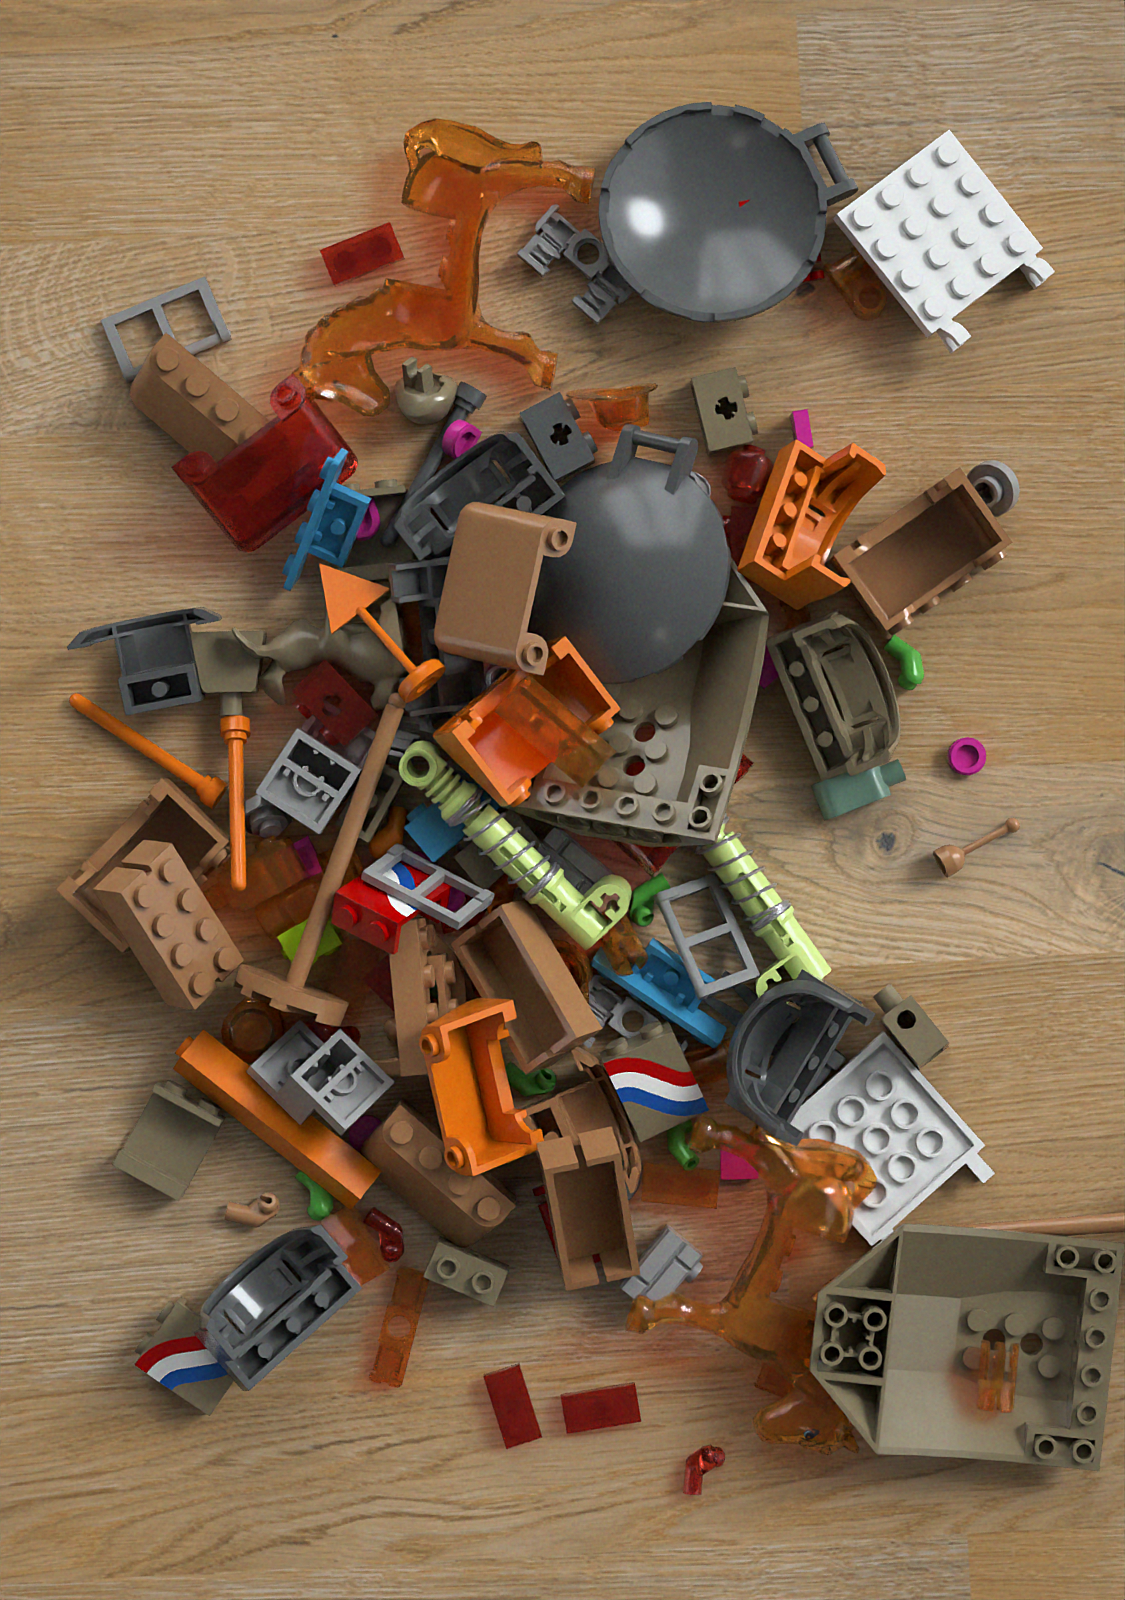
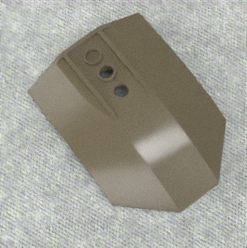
(693, 759)
(907, 1328)

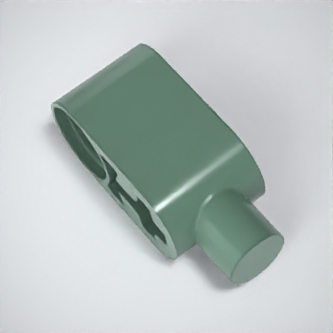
(848, 792)

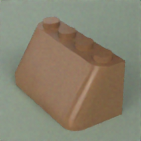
(192, 401)
(414, 1167)

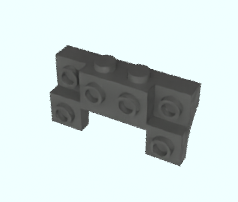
(463, 676)

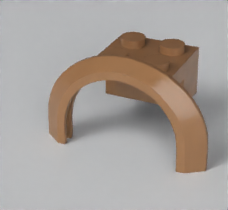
(585, 1109)

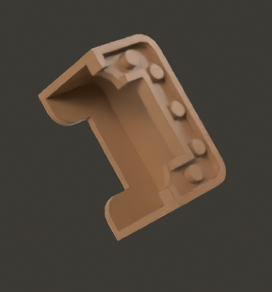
(922, 552)
(164, 818)

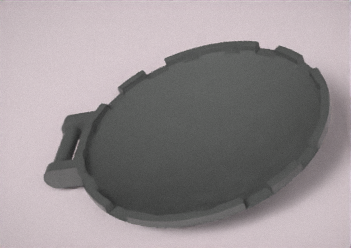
(677, 217)
(641, 564)

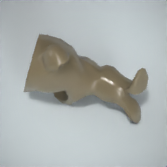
(351, 647)

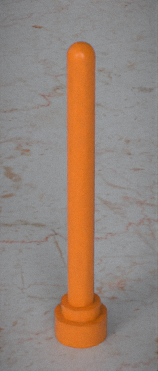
(235, 731)
(208, 788)

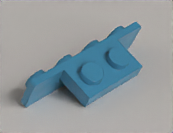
(333, 522)
(668, 989)

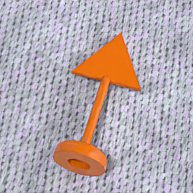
(350, 596)

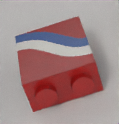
(378, 915)

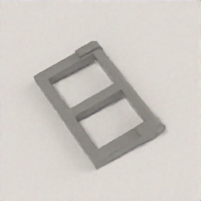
(223, 334)
(416, 897)
(729, 927)

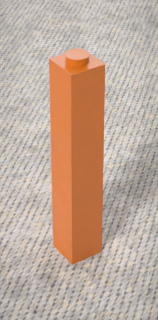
(307, 1146)

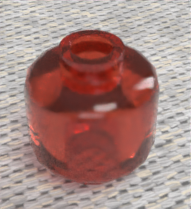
(746, 474)

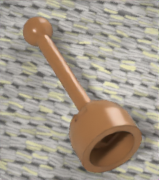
(952, 858)

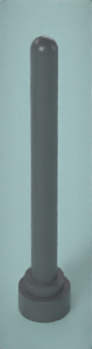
(466, 402)

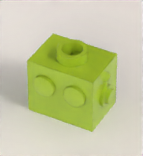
(328, 945)

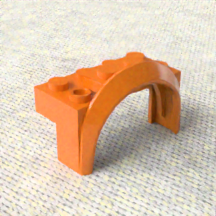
(792, 541)

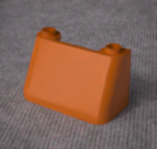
(500, 755)
(473, 1087)

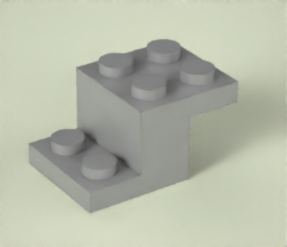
(312, 775)
(320, 1077)

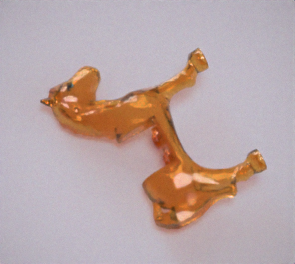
(458, 182)
(802, 1193)

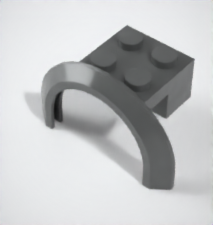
(154, 657)

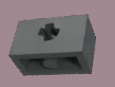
(540, 424)

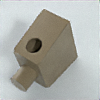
(226, 667)
(921, 1041)

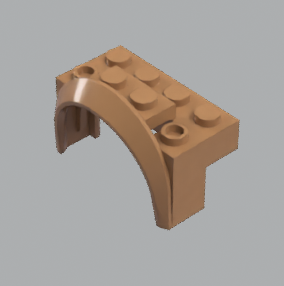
(411, 993)

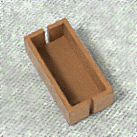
(168, 924)
(523, 965)
(588, 1207)

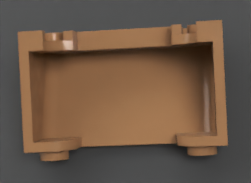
(494, 585)

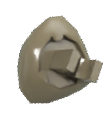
(424, 395)

